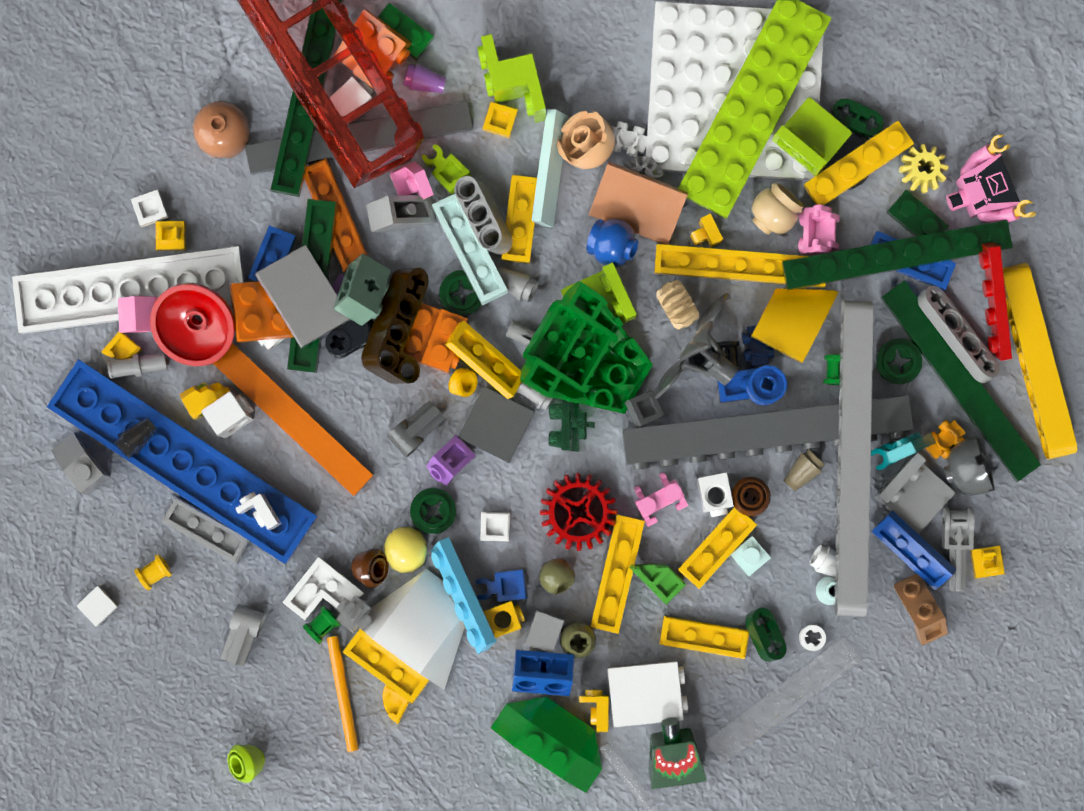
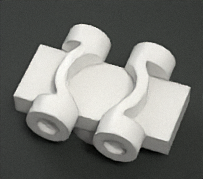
(630, 141)

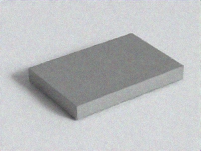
(302, 296)

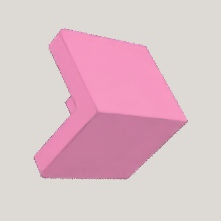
(135, 313)

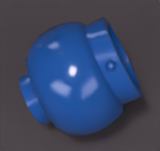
(612, 242)

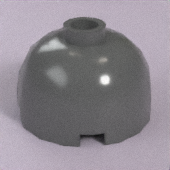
(969, 468)

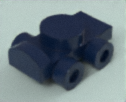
(756, 351)

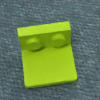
(811, 136)
(611, 288)

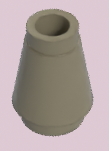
(804, 470)

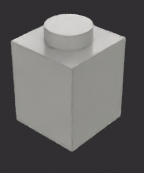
(544, 632)

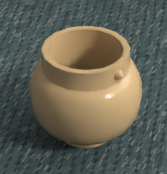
(776, 209)

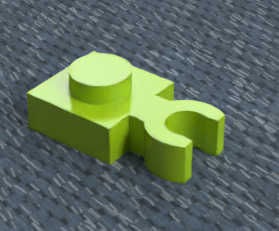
(446, 170)

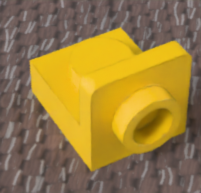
(599, 714)

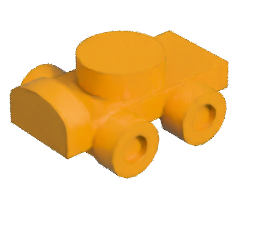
(950, 434)

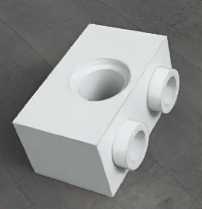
(228, 414)

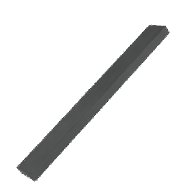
(369, 135)

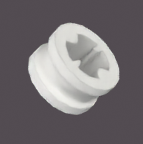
(810, 646)

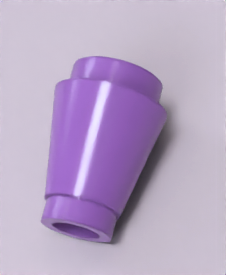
(423, 79)

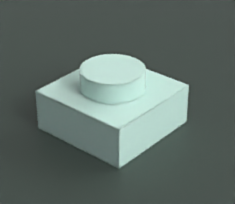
(750, 556)

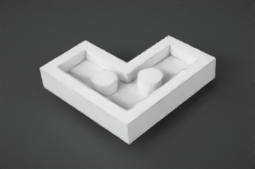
(319, 583)

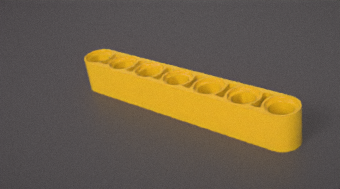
(1038, 363)

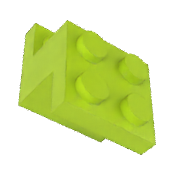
(512, 79)

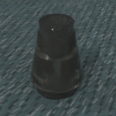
(135, 438)

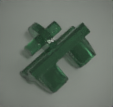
(573, 426)

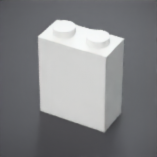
(646, 693)

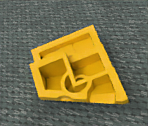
(794, 320)

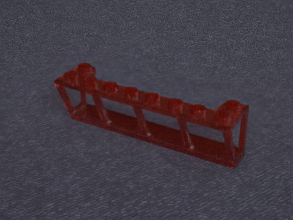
(316, 101)

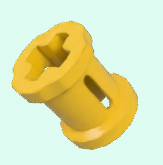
(153, 572)

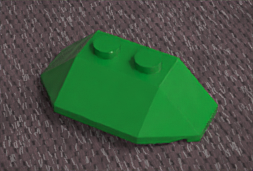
(552, 739)

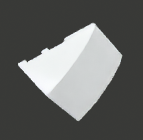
(419, 626)

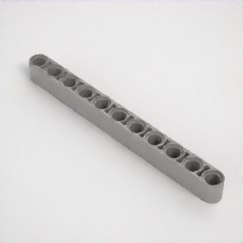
(854, 459)

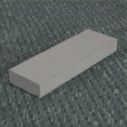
(205, 529)

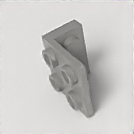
(915, 493)

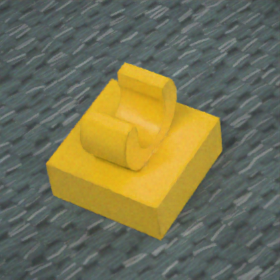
(708, 231)
(170, 235)
(987, 562)

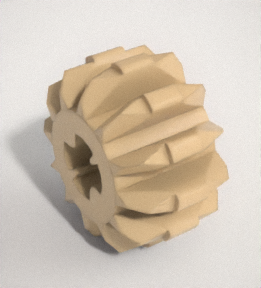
(677, 304)

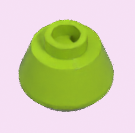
(245, 762)

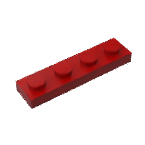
(994, 289)

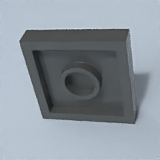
(496, 424)

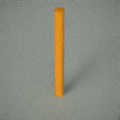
(342, 693)

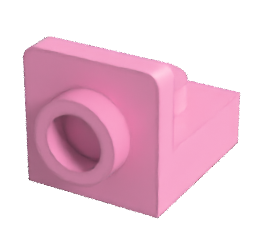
(411, 179)

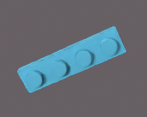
(465, 600)

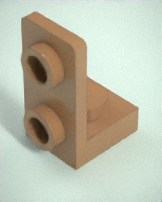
(922, 609)

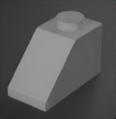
(399, 213)
(79, 464)

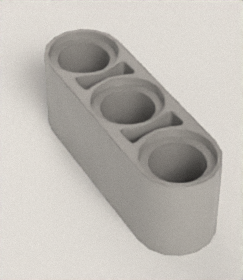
(473, 208)

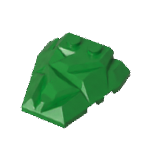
(584, 354)

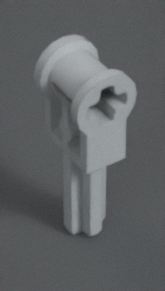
(957, 537)

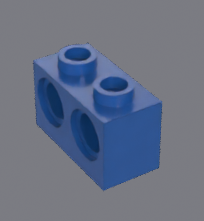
(543, 672)

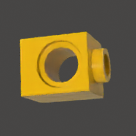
(514, 611)

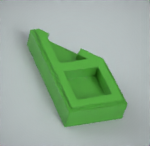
(659, 579)

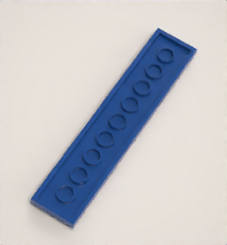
(180, 460)

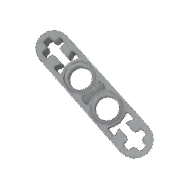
(955, 336)

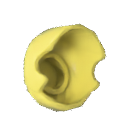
(405, 549)

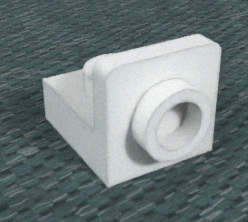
(264, 512)

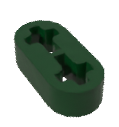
(861, 112)
(765, 634)

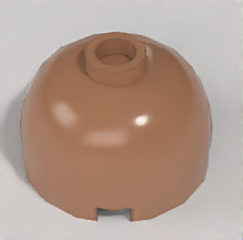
(221, 129)

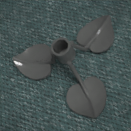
(716, 364)

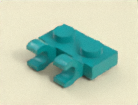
(895, 451)

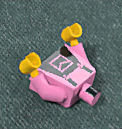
(987, 187)

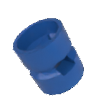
(766, 385)

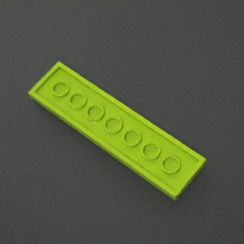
(754, 105)

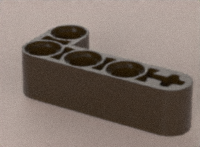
(391, 328)

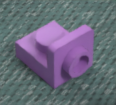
(450, 460)

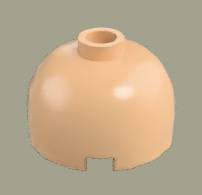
(586, 140)

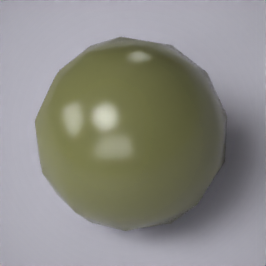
(557, 576)
(578, 639)

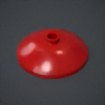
(184, 336)

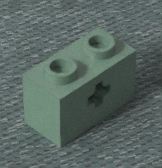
(362, 289)

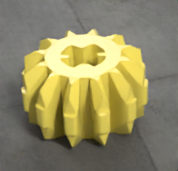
(924, 178)

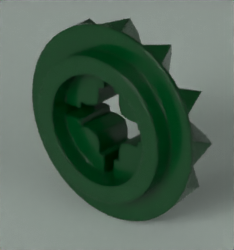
(454, 304)
(906, 350)
(433, 525)

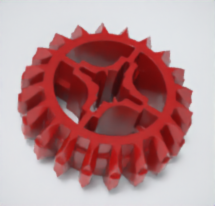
(559, 498)

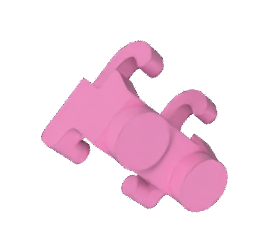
(819, 230)
(659, 499)

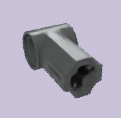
(411, 433)

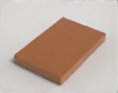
(640, 201)

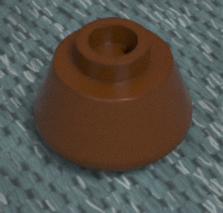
(755, 488)
(370, 567)

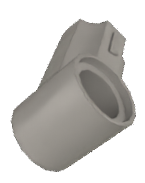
(244, 627)

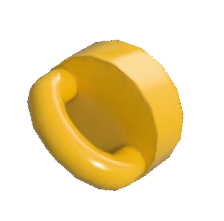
(463, 382)

